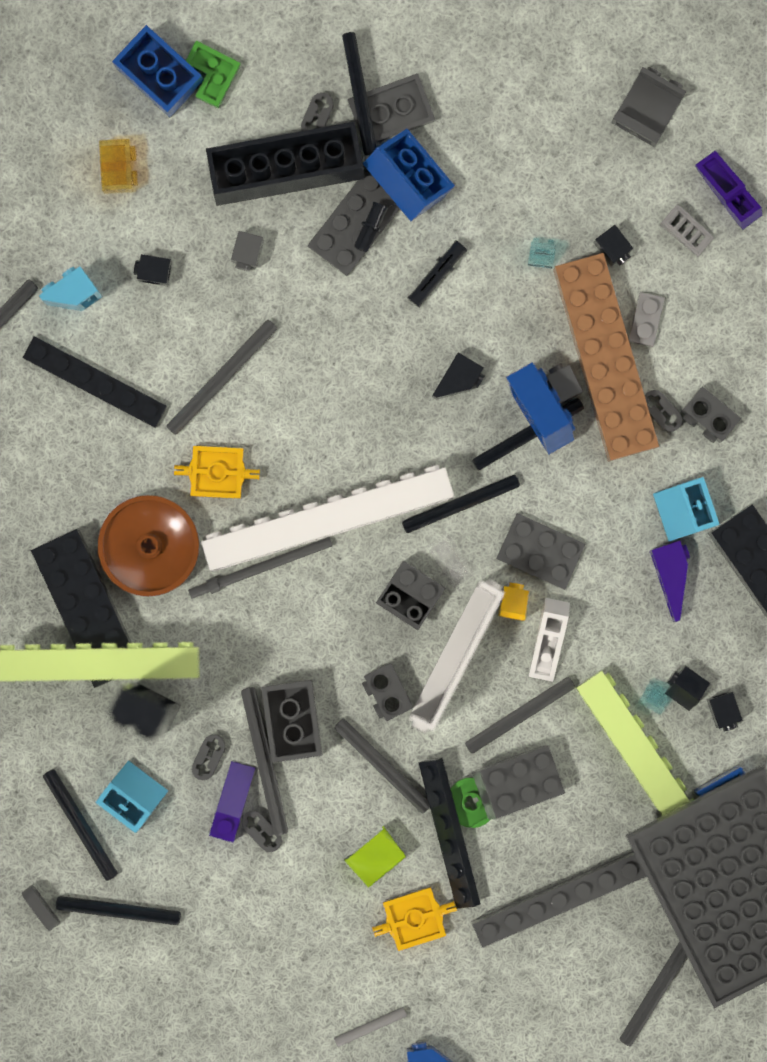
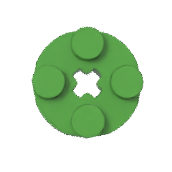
(467, 816)

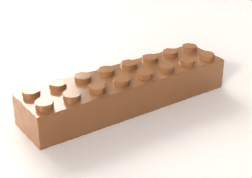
(605, 357)

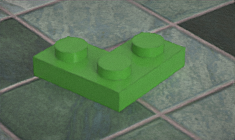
(219, 73)

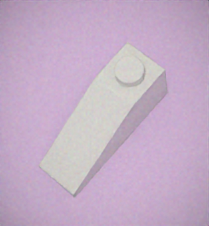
(549, 639)

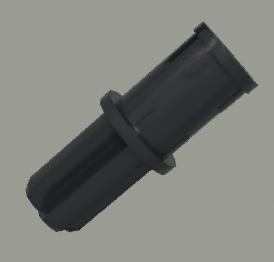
(370, 227)

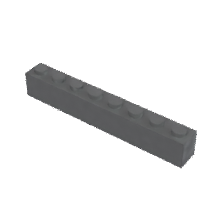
(558, 899)

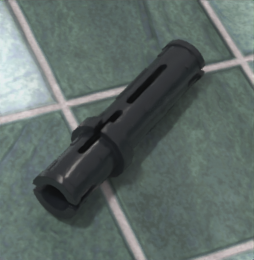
(454, 254)

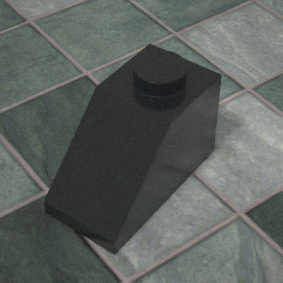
(459, 377)

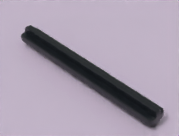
(359, 92)
(517, 440)
(461, 503)
(80, 825)
(118, 910)

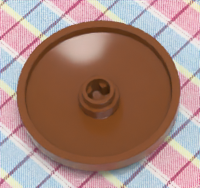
(148, 545)

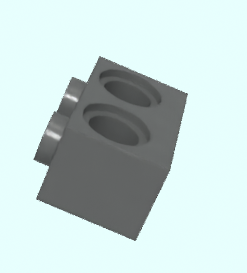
(714, 409)
(393, 689)

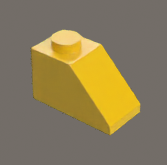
(514, 602)

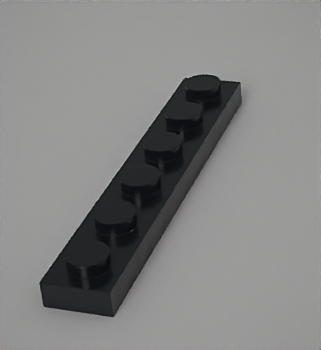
(94, 382)
(449, 833)

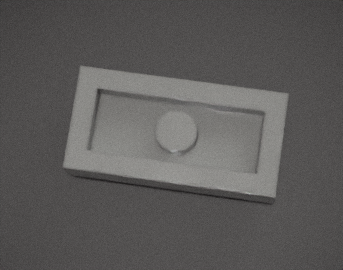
(646, 319)

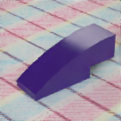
(729, 190)

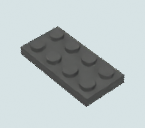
(339, 233)

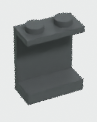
(649, 106)

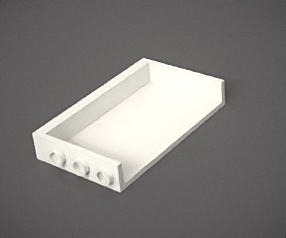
(456, 655)

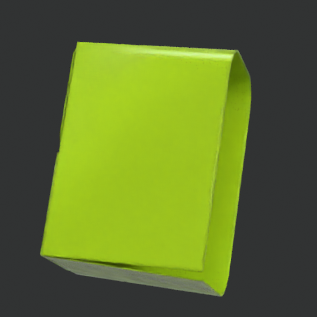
(376, 858)

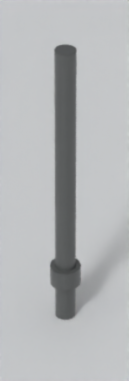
(213, 585)

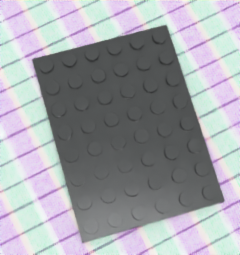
(713, 882)

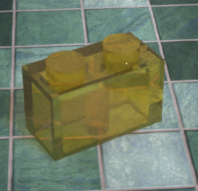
(117, 166)

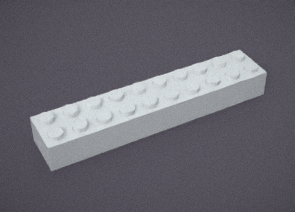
(327, 519)

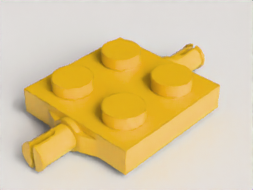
(217, 472)
(414, 918)

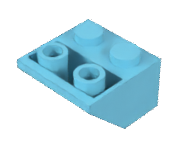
(71, 292)
(686, 509)
(132, 796)

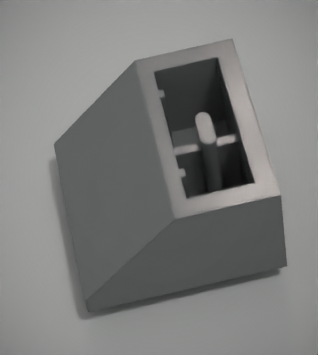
(410, 595)

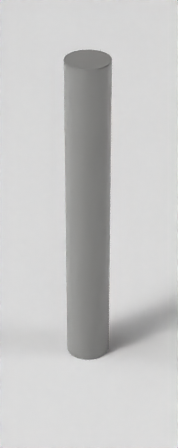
(370, 1027)

